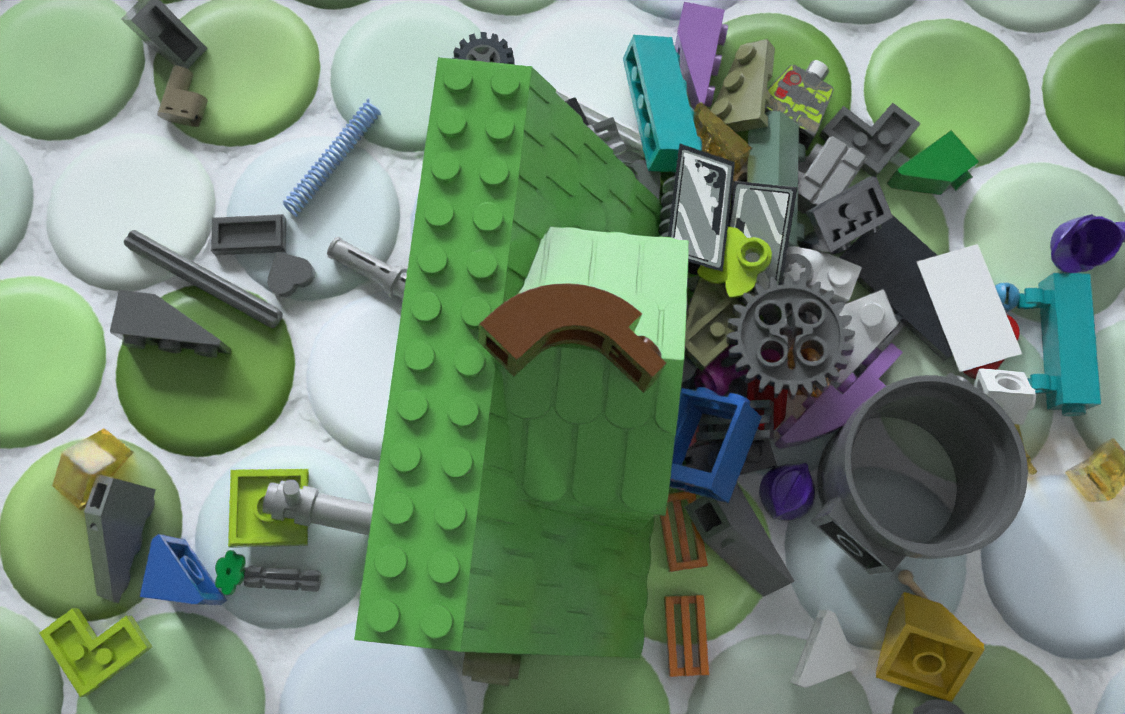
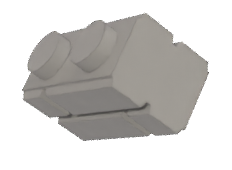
(830, 173)

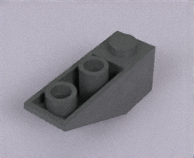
(150, 320)
(114, 531)
(740, 540)

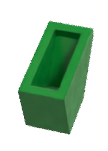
(936, 168)

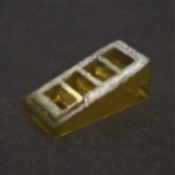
(723, 139)

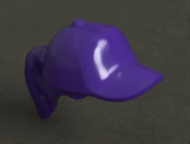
(1086, 243)

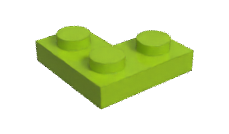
(92, 659)

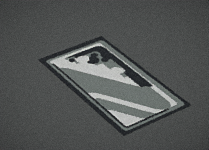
(702, 205)
(766, 214)

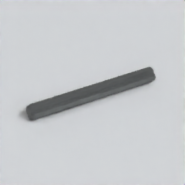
(203, 279)

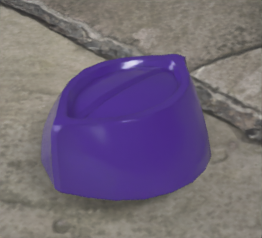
(787, 491)

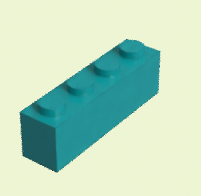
(659, 100)

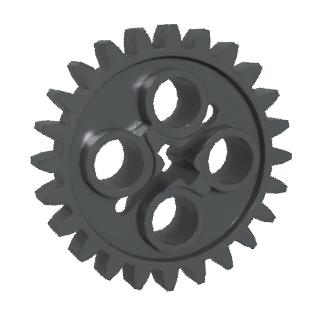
(825, 337)

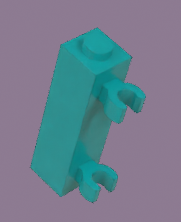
(1067, 342)

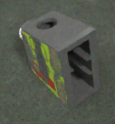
(802, 97)

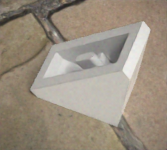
(824, 653)

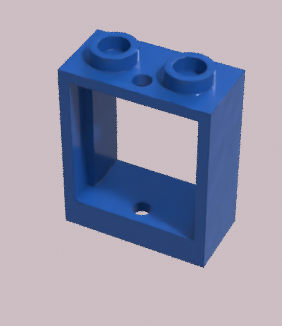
(733, 452)

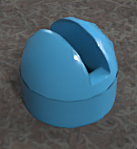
(1013, 297)

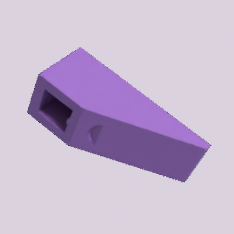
(696, 43)

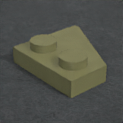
(708, 323)

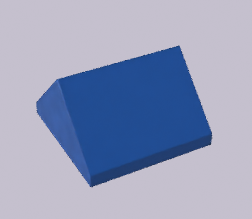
(177, 574)

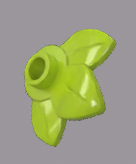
(737, 271)

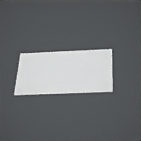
(969, 308)

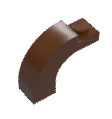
(570, 315)

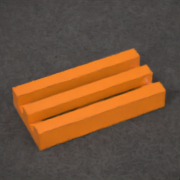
(673, 566)
(688, 669)

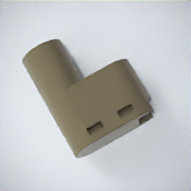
(180, 104)

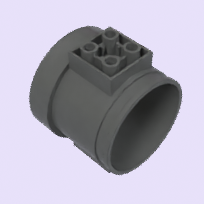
(983, 453)

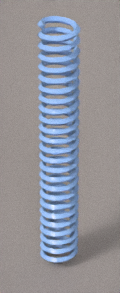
(355, 134)

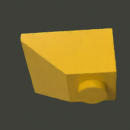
(927, 648)

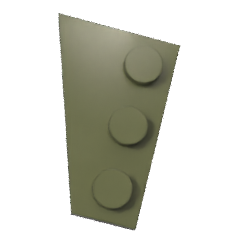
(745, 88)

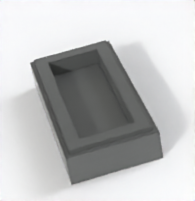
(248, 234)

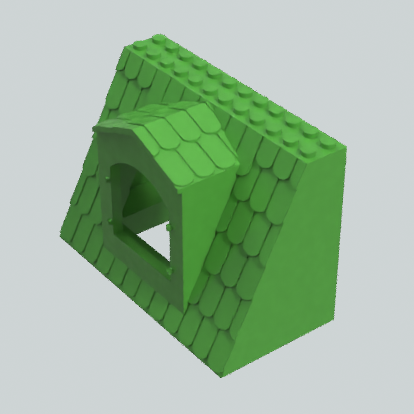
(532, 497)

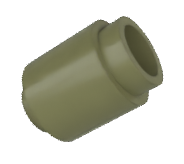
(491, 667)

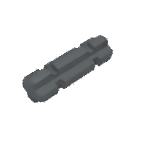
(282, 578)

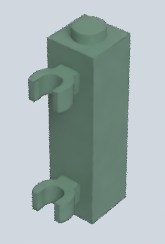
(776, 159)

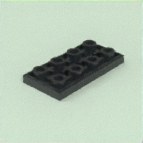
(891, 264)

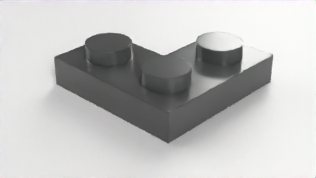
(875, 142)

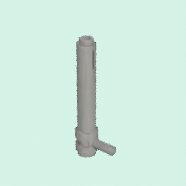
(310, 506)

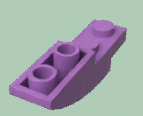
(834, 408)

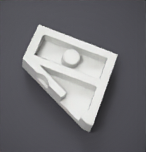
(871, 322)

